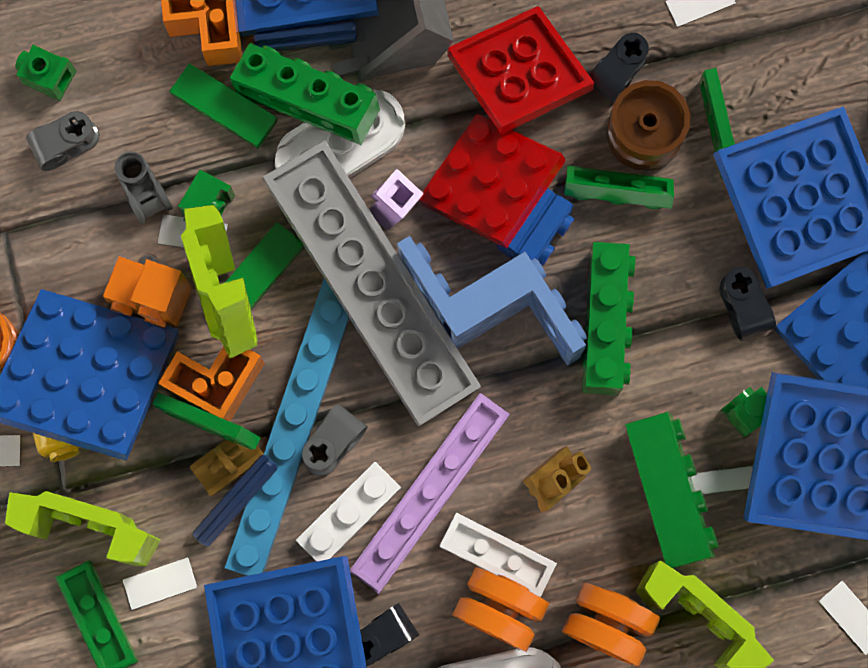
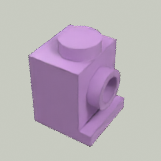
(394, 199)

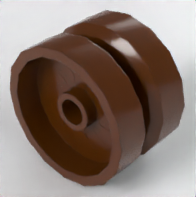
(651, 105)

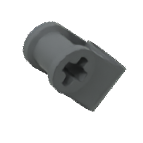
(58, 140)
(144, 191)
(336, 435)

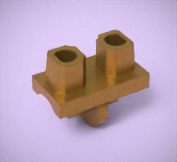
(224, 465)
(557, 477)

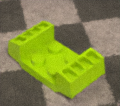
(224, 304)
(36, 515)
(662, 584)

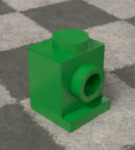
(52, 79)
(206, 191)
(746, 410)

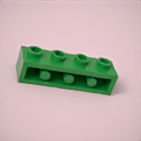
(306, 93)
(606, 319)
(670, 490)

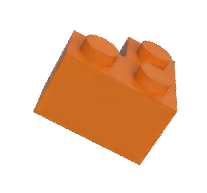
(213, 20)
(148, 290)
(213, 389)

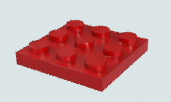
(520, 69)
(492, 180)

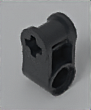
(617, 70)
(747, 309)
(388, 633)

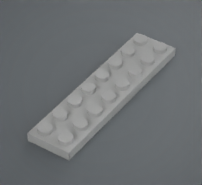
(371, 283)

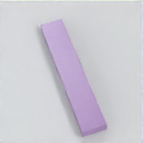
(429, 493)

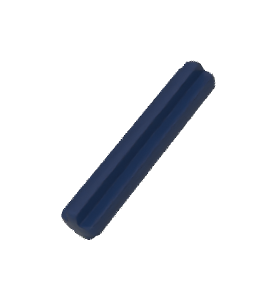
(307, 36)
(235, 500)

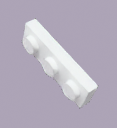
(349, 513)
(497, 554)

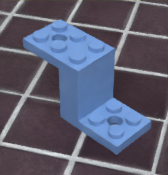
(494, 300)

